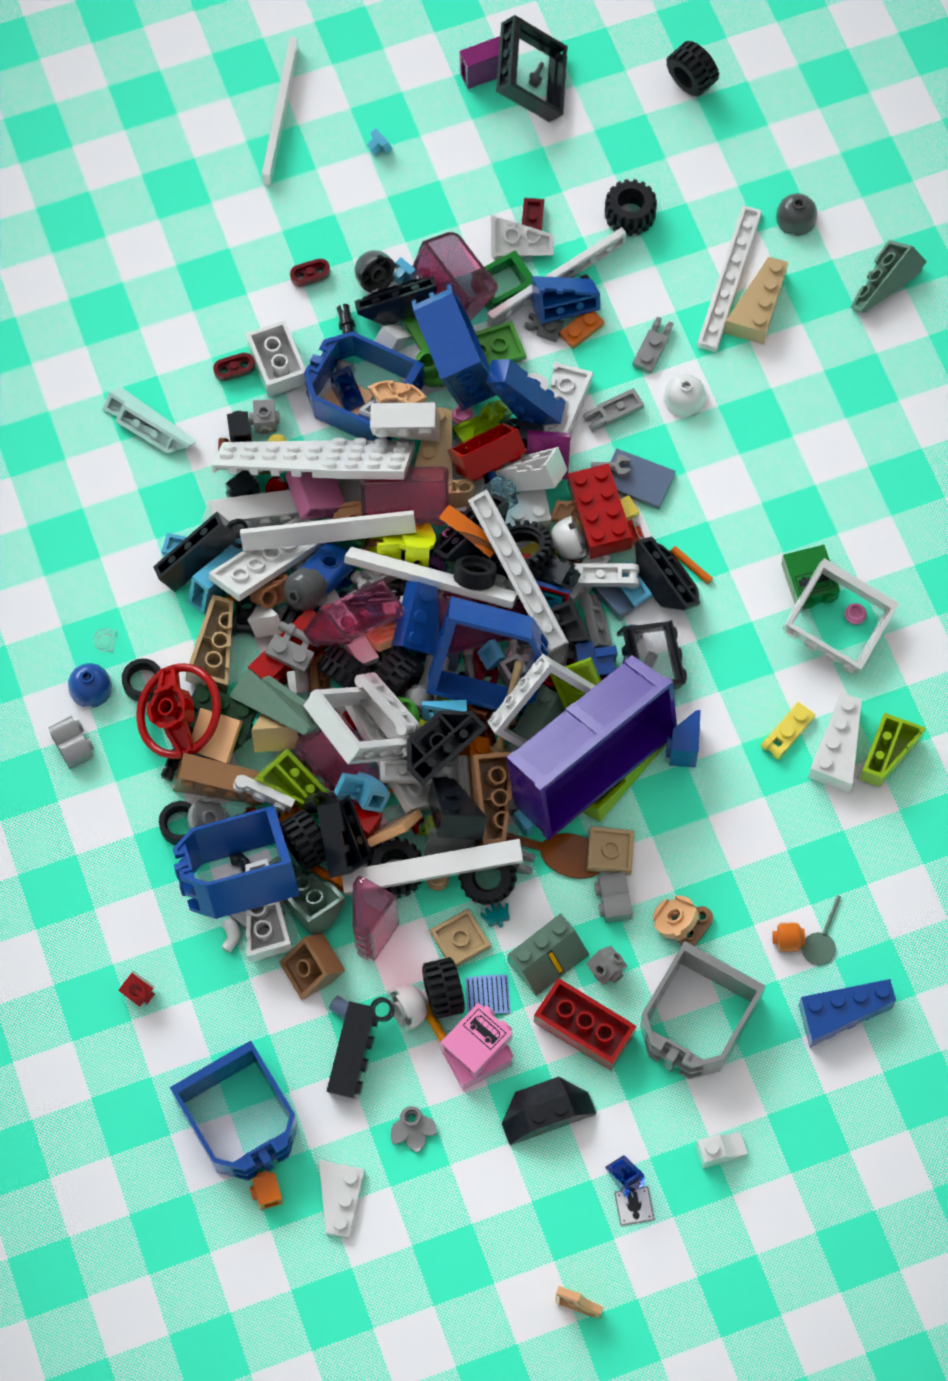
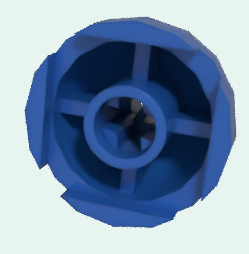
(89, 685)

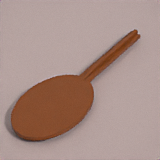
(562, 853)

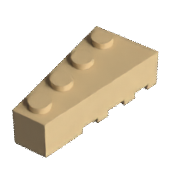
(757, 305)
(214, 644)

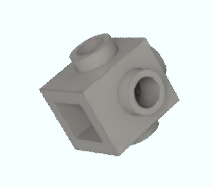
(264, 416)
(607, 965)

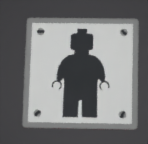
(634, 1207)

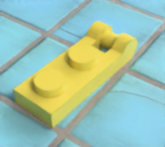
(788, 730)

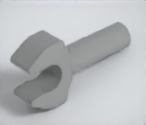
(615, 465)
(467, 656)

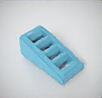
(448, 705)

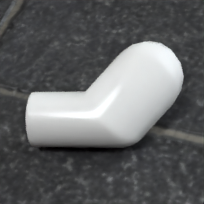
(233, 933)

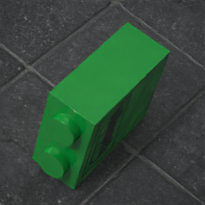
(799, 568)

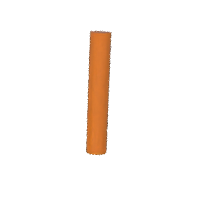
(691, 565)

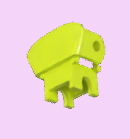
(415, 544)

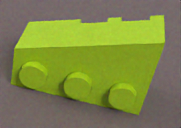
(889, 748)

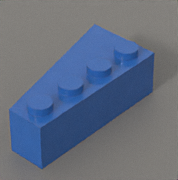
(524, 394)
(843, 1009)

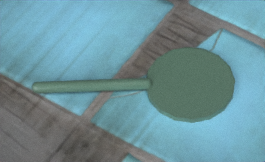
(820, 947)

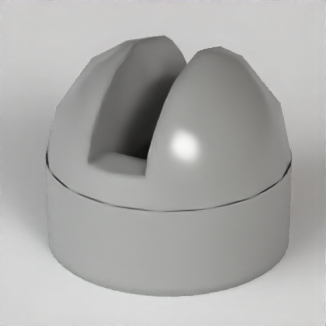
(342, 364)

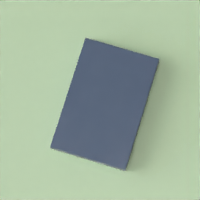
(646, 481)

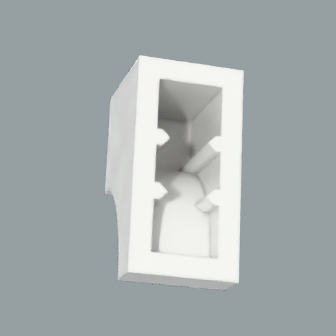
(720, 1149)

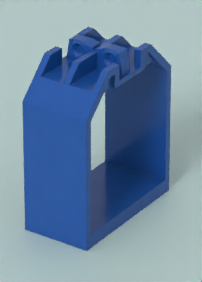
(346, 346)
(454, 347)
(487, 619)
(244, 889)
(213, 1074)

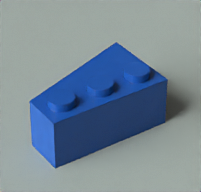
(563, 297)
(419, 625)

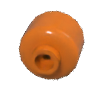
(789, 937)

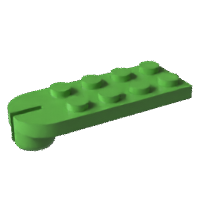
(496, 342)

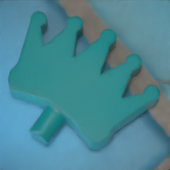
(497, 916)

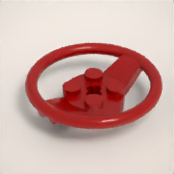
(177, 720)

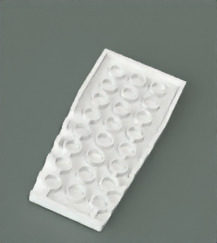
(324, 459)

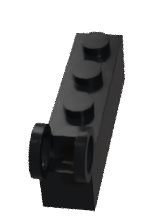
(198, 550)
(353, 1047)

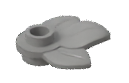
(413, 1132)

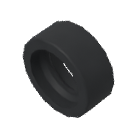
(475, 572)
(130, 669)
(169, 810)

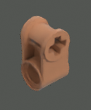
(273, 592)

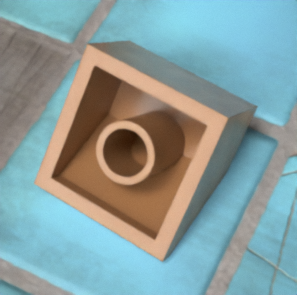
(311, 965)

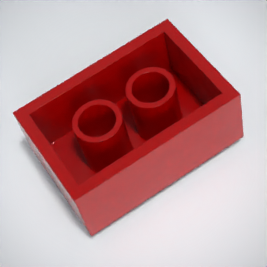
(487, 451)

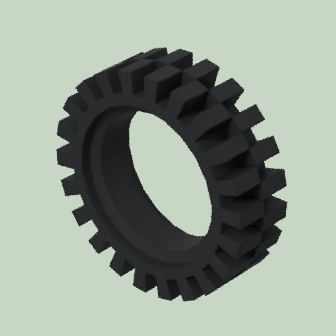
(534, 533)

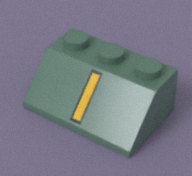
(547, 954)

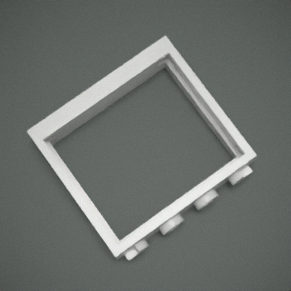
(858, 587)
(525, 689)
(321, 709)

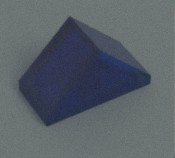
(346, 389)
(625, 1175)

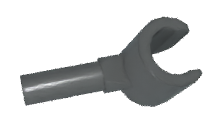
(535, 79)

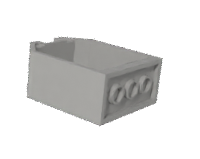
(723, 975)

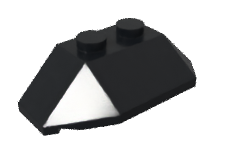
(395, 302)
(454, 545)
(665, 576)
(440, 742)
(545, 1109)

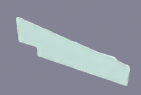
(146, 422)

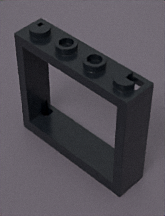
(513, 30)

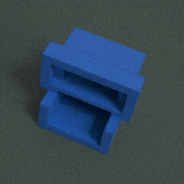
(602, 657)

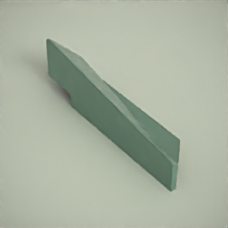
(274, 701)

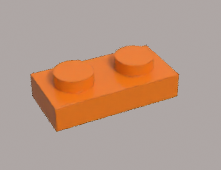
(581, 329)

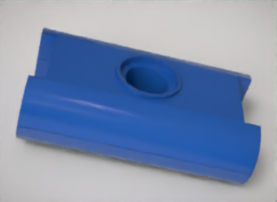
(330, 564)

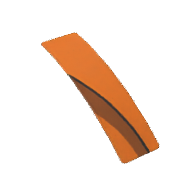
(467, 529)

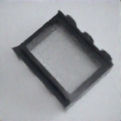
(657, 648)

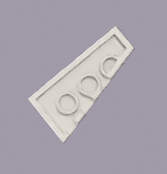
(571, 386)

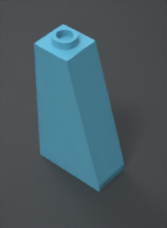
(202, 588)

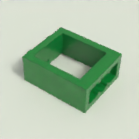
(520, 270)

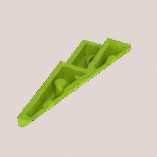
(604, 804)

